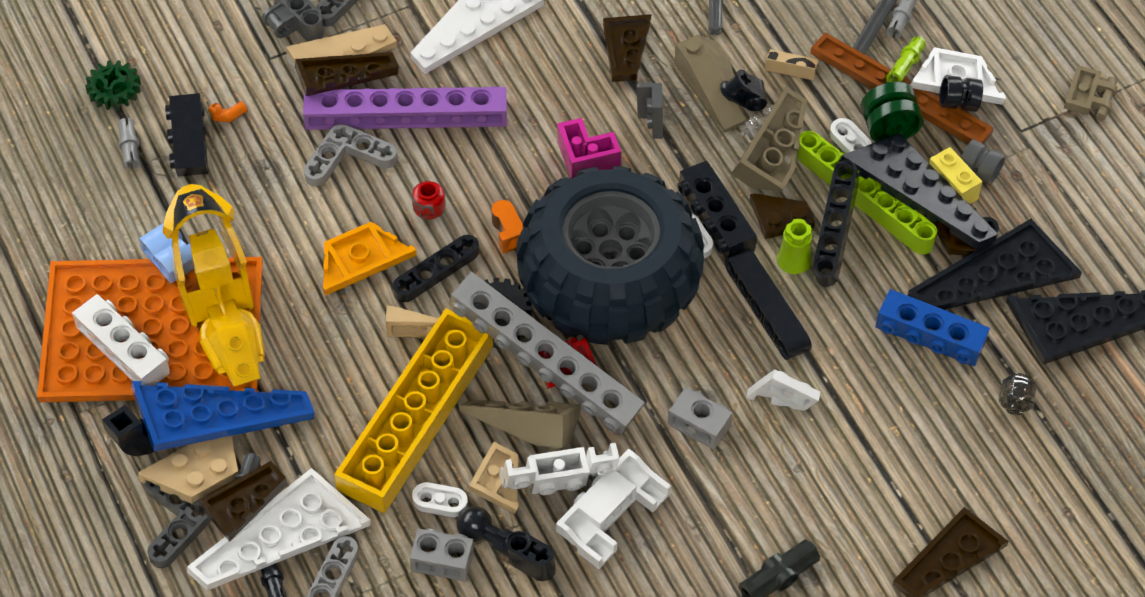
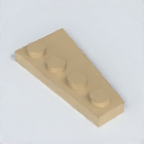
(364, 41)

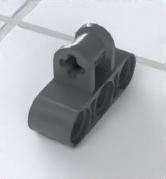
(294, 16)

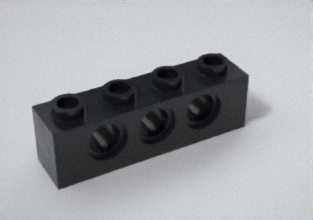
(708, 194)

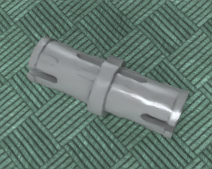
(900, 17)
(129, 143)

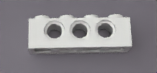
(90, 321)

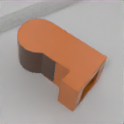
(508, 223)

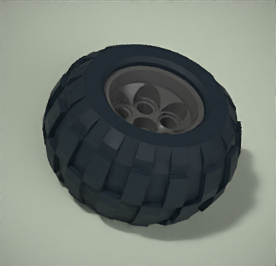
(614, 221)

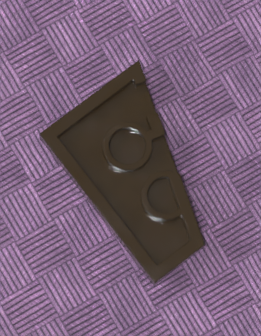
(625, 44)

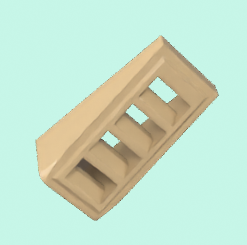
(408, 323)

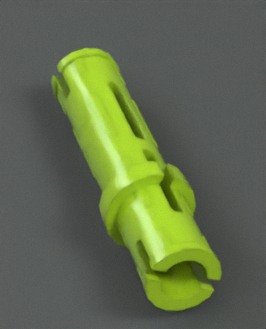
(909, 56)

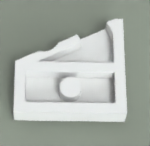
(784, 391)

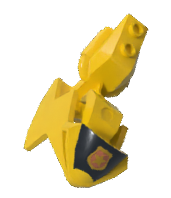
(229, 332)

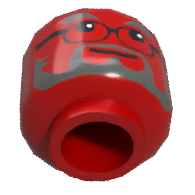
(428, 200)

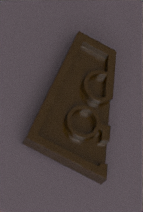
(243, 499)

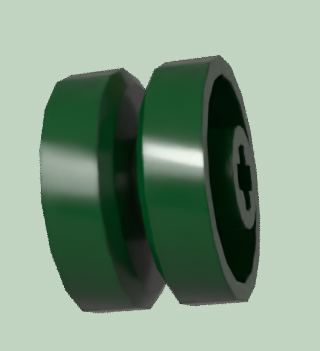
(891, 111)

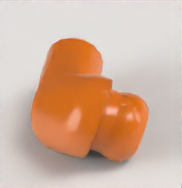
(227, 115)

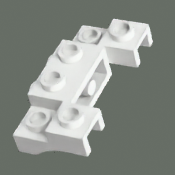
(559, 470)
(606, 502)

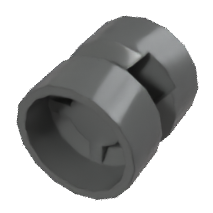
(983, 162)

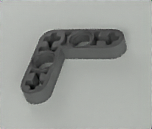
(184, 519)

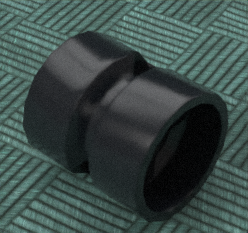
(965, 93)

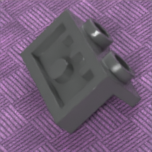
(651, 107)

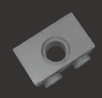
(705, 430)

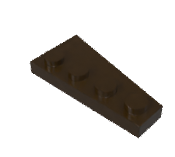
(337, 72)

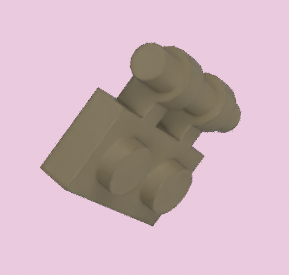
(1082, 92)

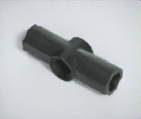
(780, 570)

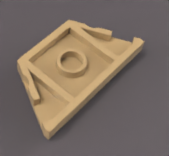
(194, 469)

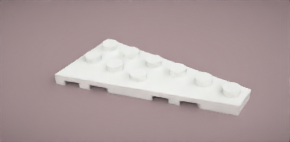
(466, 26)
(292, 522)

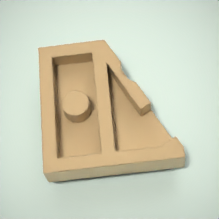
(487, 480)

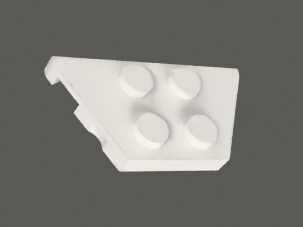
(953, 63)

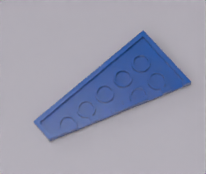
(212, 412)

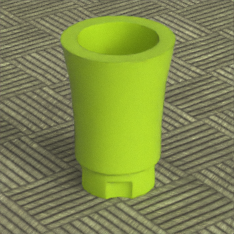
(795, 250)

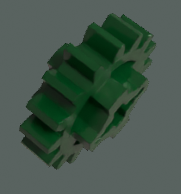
(111, 86)

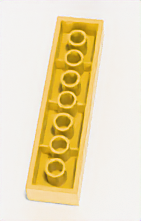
(413, 412)

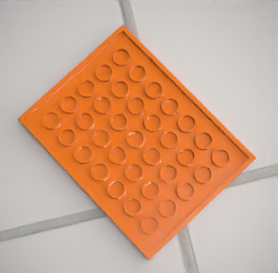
(79, 372)

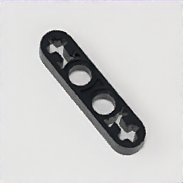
(438, 270)

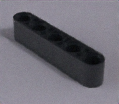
(836, 234)
(768, 304)

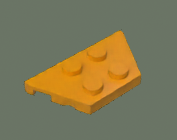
(361, 255)

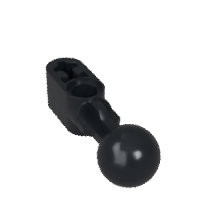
(535, 557)

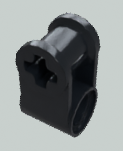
(745, 91)

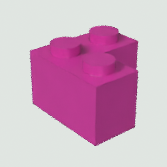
(584, 151)

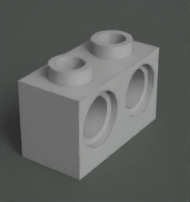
(439, 561)

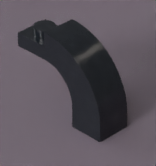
(128, 432)

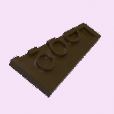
(952, 552)

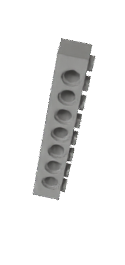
(562, 355)

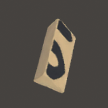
(791, 64)

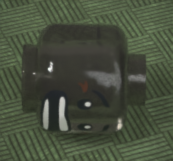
(1017, 393)

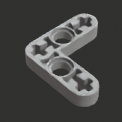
(341, 147)

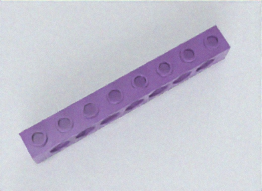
(407, 108)

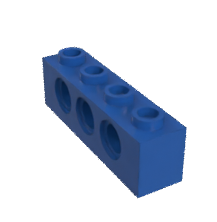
(923, 317)

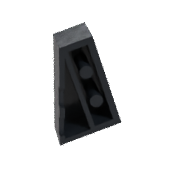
(187, 135)

